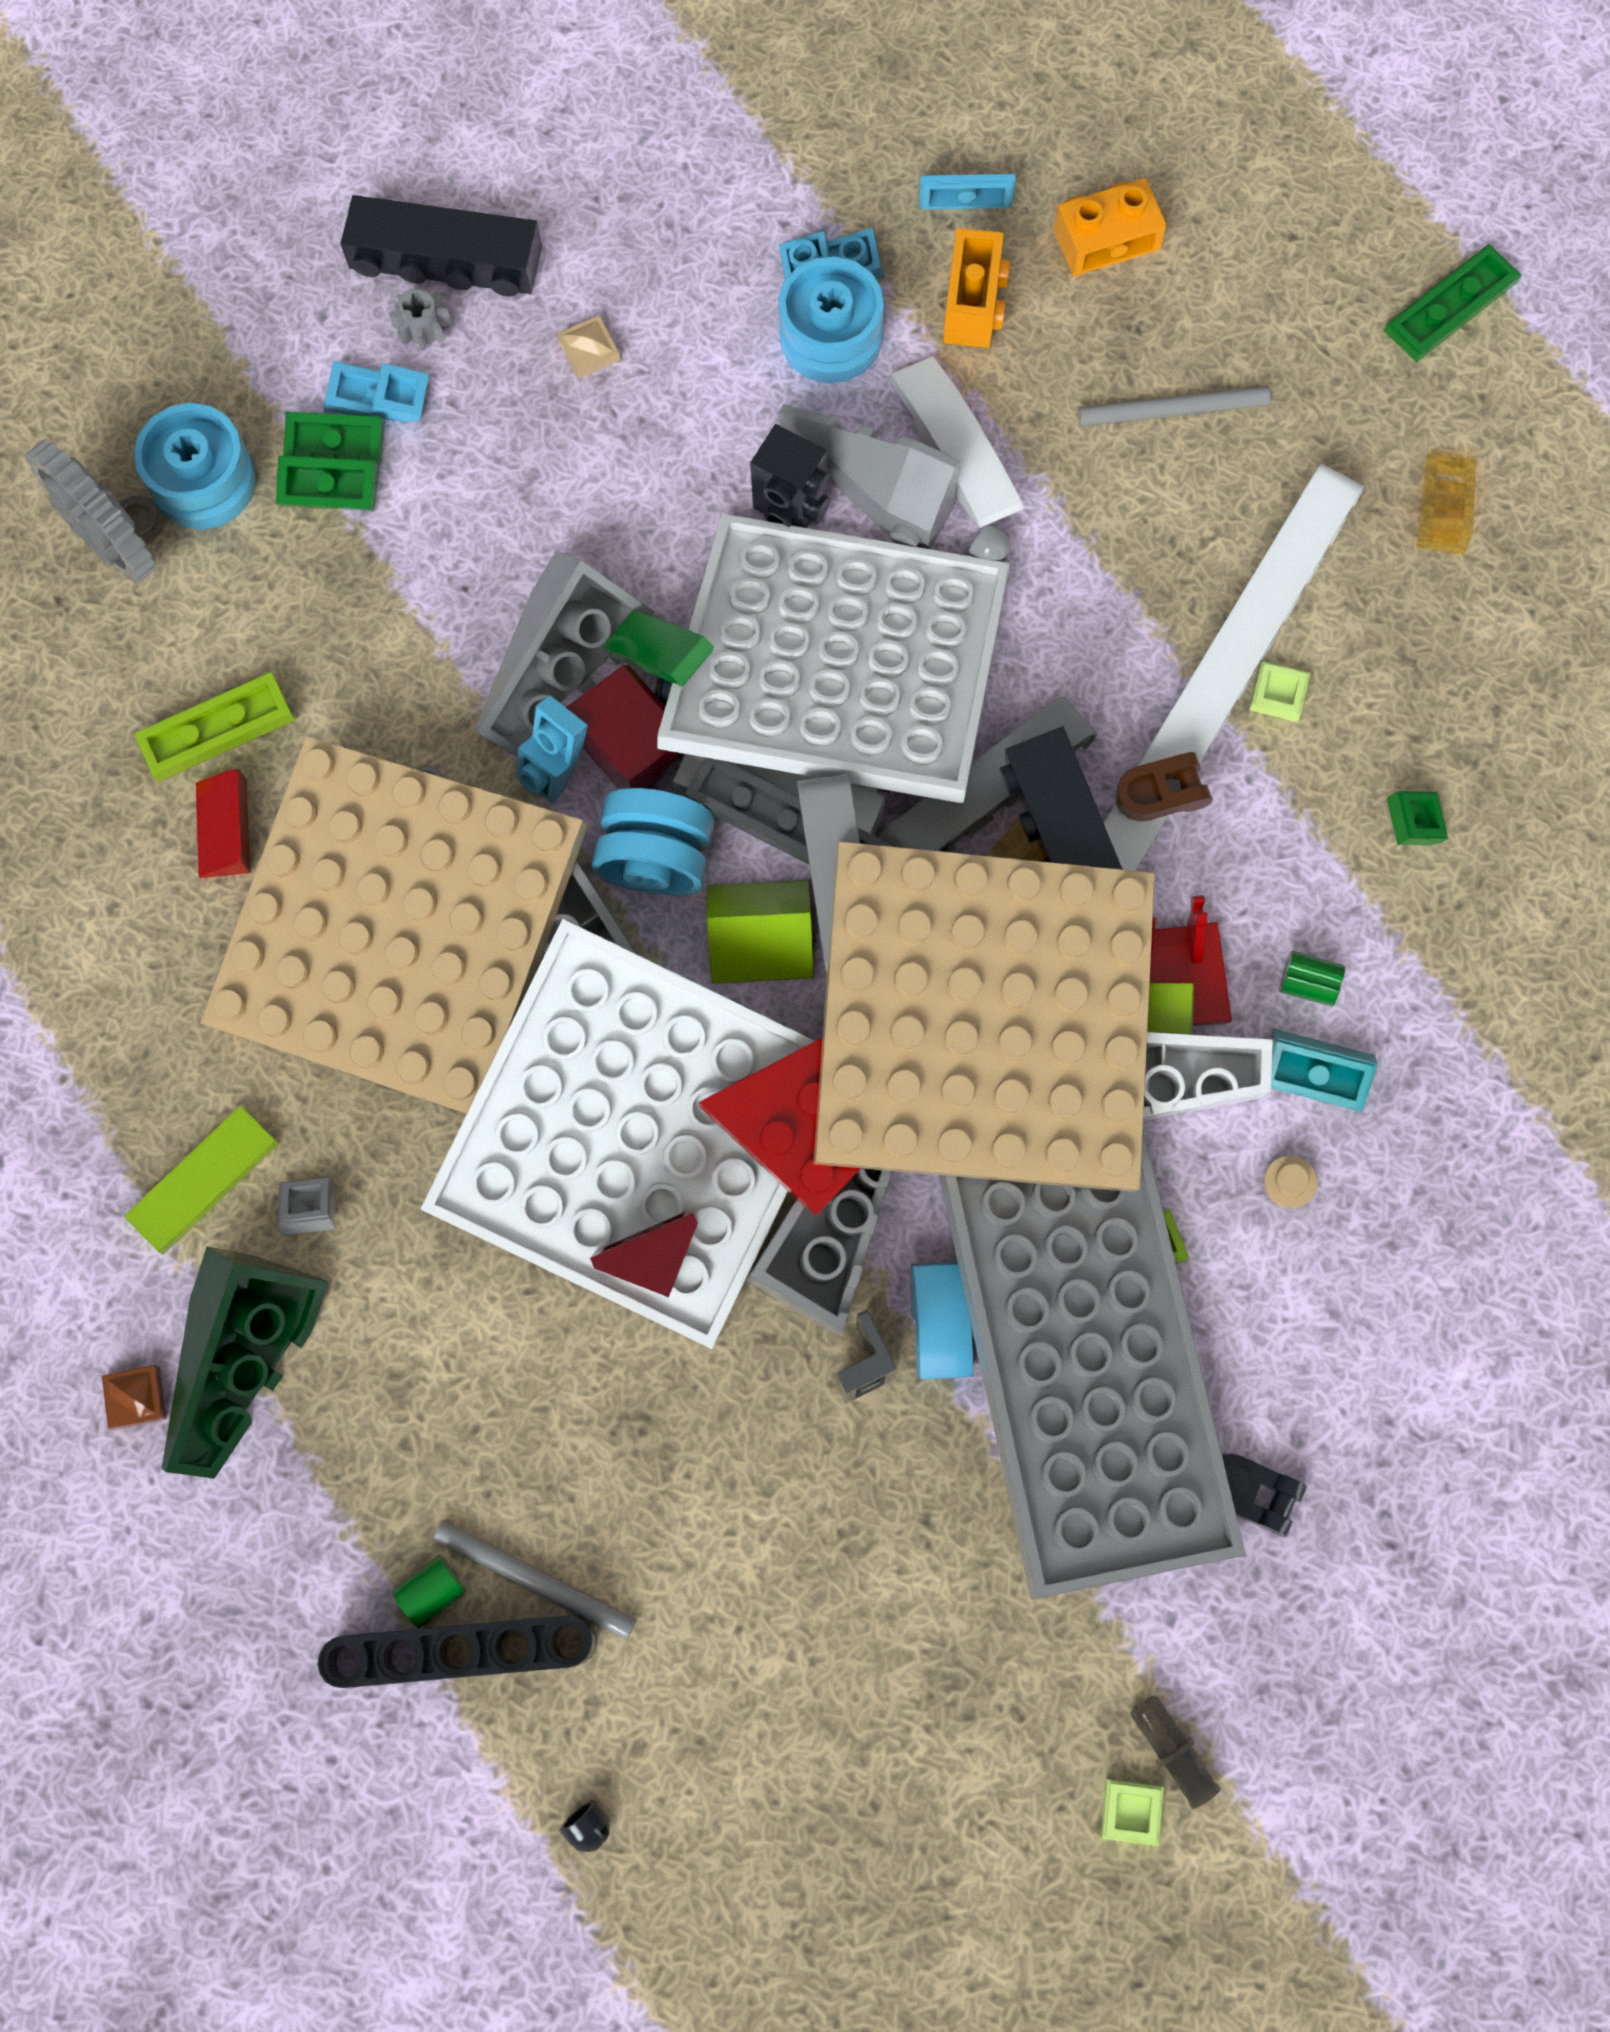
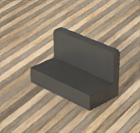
(870, 1372)

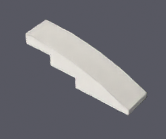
(950, 427)

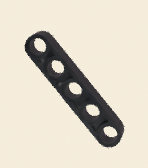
(431, 1649)

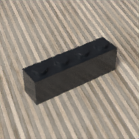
(441, 245)
(1057, 802)

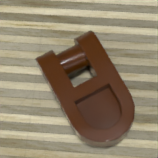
(1147, 796)

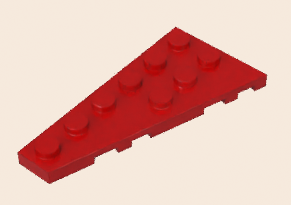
(775, 1123)

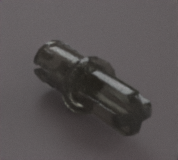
(1174, 1751)

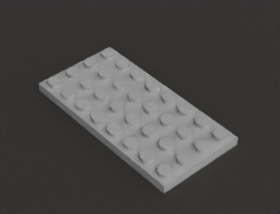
(1091, 1381)

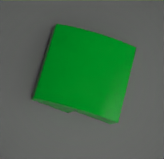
(330, 461)

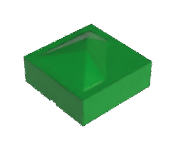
(1417, 818)

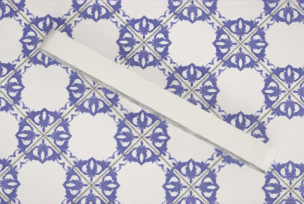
(1242, 643)

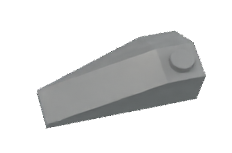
(897, 484)
(554, 647)

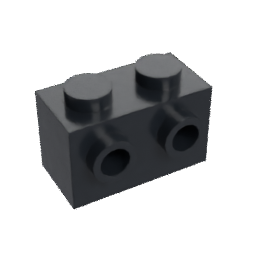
(790, 479)

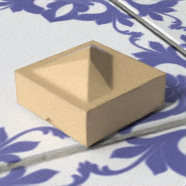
(588, 346)

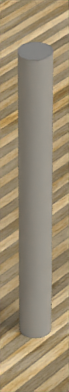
(1174, 406)
(535, 1580)

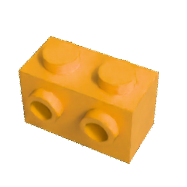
(1109, 226)
(973, 287)

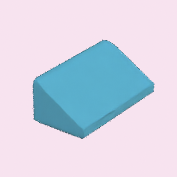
(966, 191)

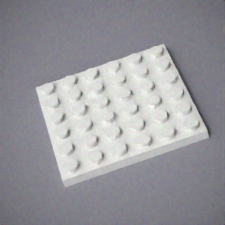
(839, 658)
(600, 1131)

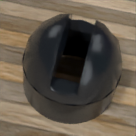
(586, 1827)

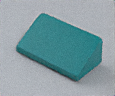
(1321, 1070)

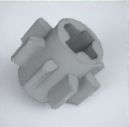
(420, 317)

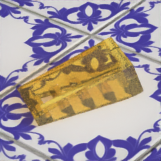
(1441, 531)

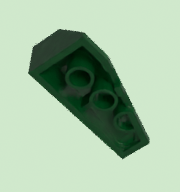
(233, 1337)

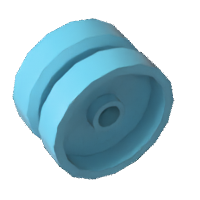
(831, 319)
(195, 466)
(653, 842)

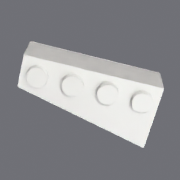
(1203, 1072)

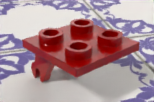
(1193, 957)

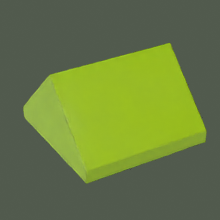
(759, 931)

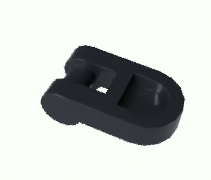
(1244, 1482)

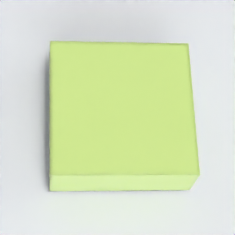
(1279, 691)
(1132, 1812)

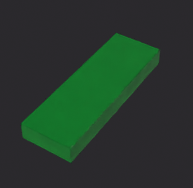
(1452, 303)
(658, 647)

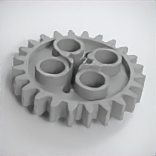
(90, 511)

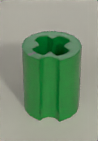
(1312, 978)
(428, 1591)

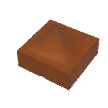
(133, 1397)

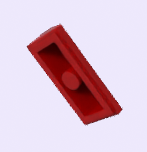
(222, 825)

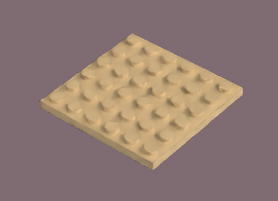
(393, 923)
(985, 1018)

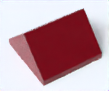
(624, 729)
(650, 1256)

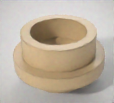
(1290, 1182)

